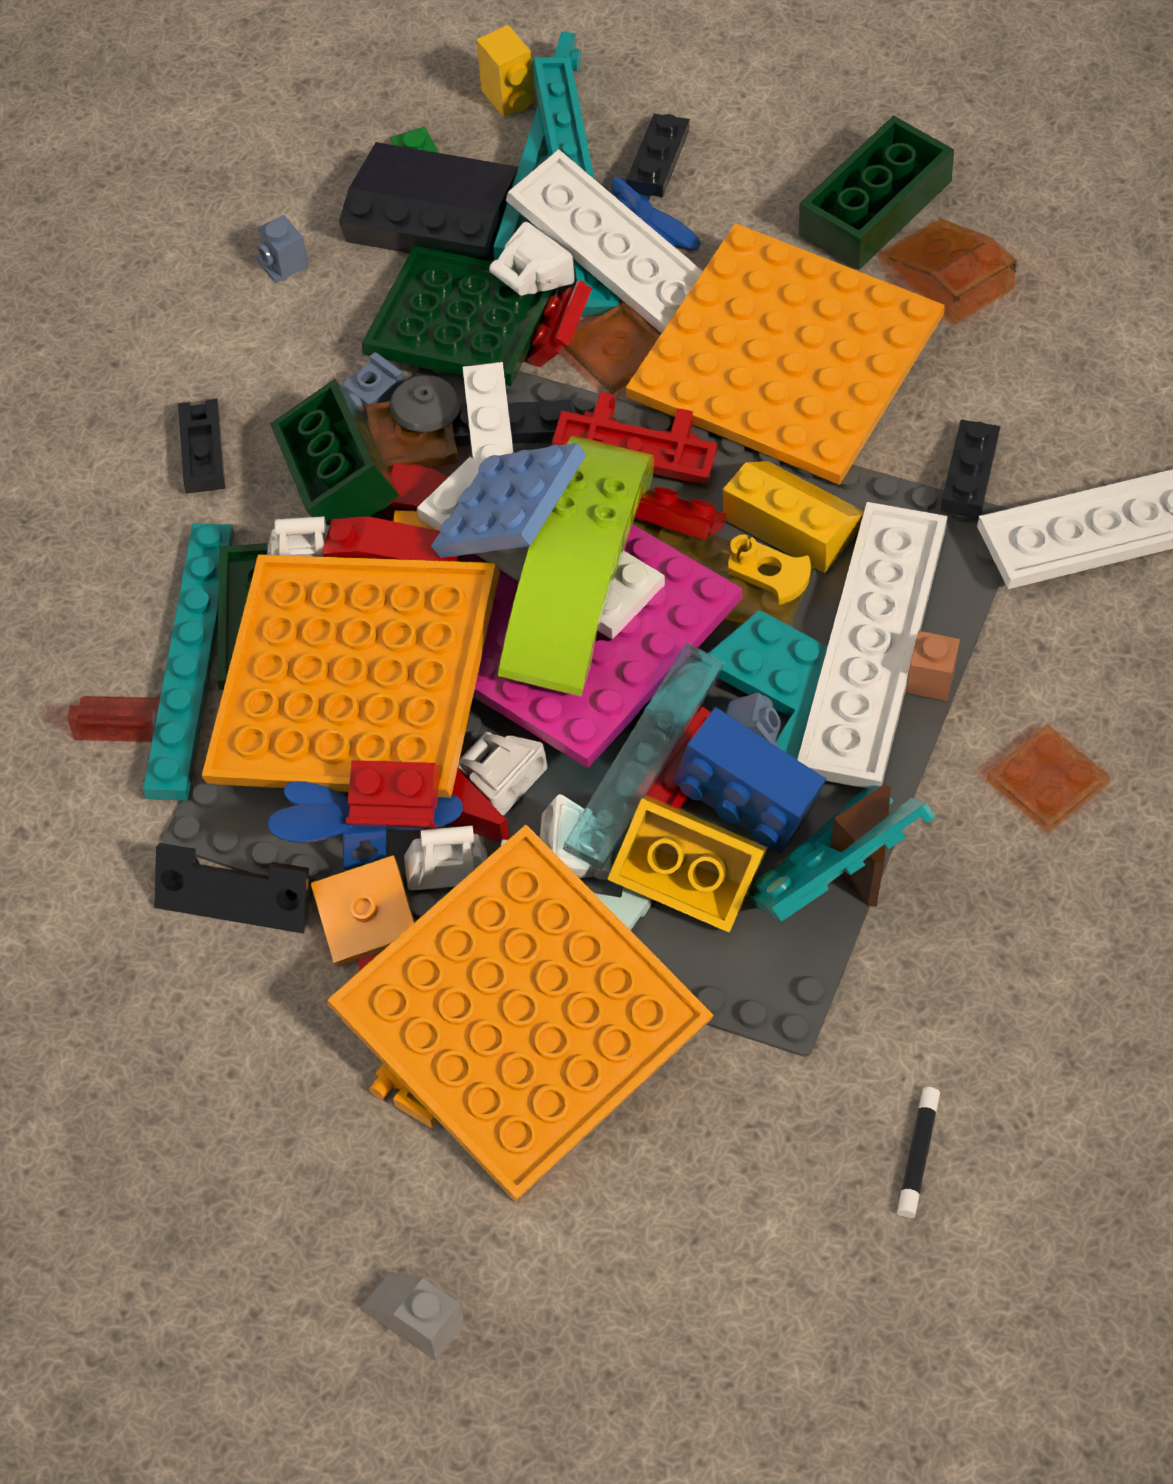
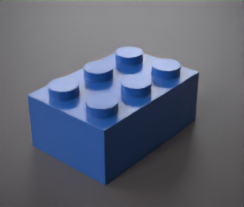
(748, 780)

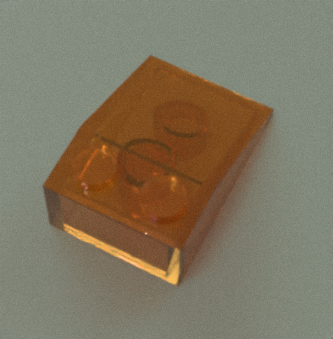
(954, 267)

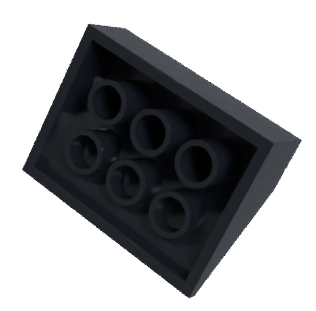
(426, 201)

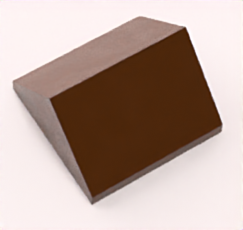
(853, 825)

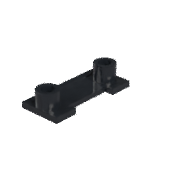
(232, 893)

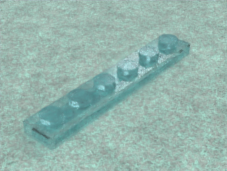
(643, 756)

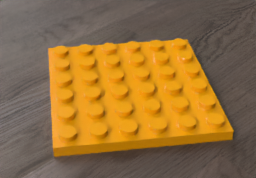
(786, 352)
(350, 667)
(520, 1012)

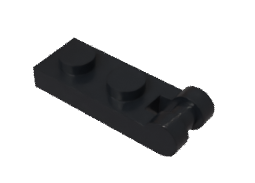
(201, 446)

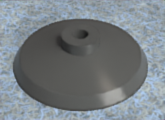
(425, 404)

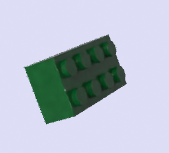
(876, 192)
(334, 456)

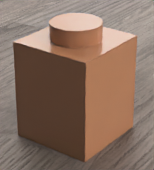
(932, 665)

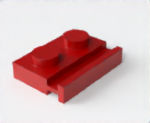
(559, 324)
(691, 518)
(393, 794)

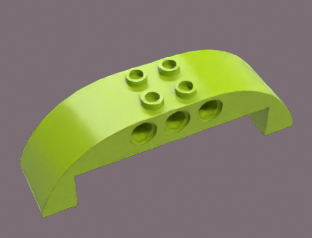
(573, 569)

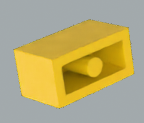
(506, 71)

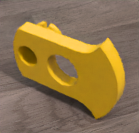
(785, 585)

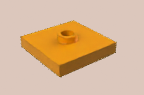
(363, 909)

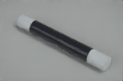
(918, 1152)

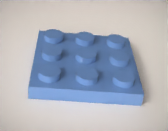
(508, 500)

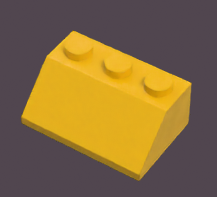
(790, 513)
(687, 863)

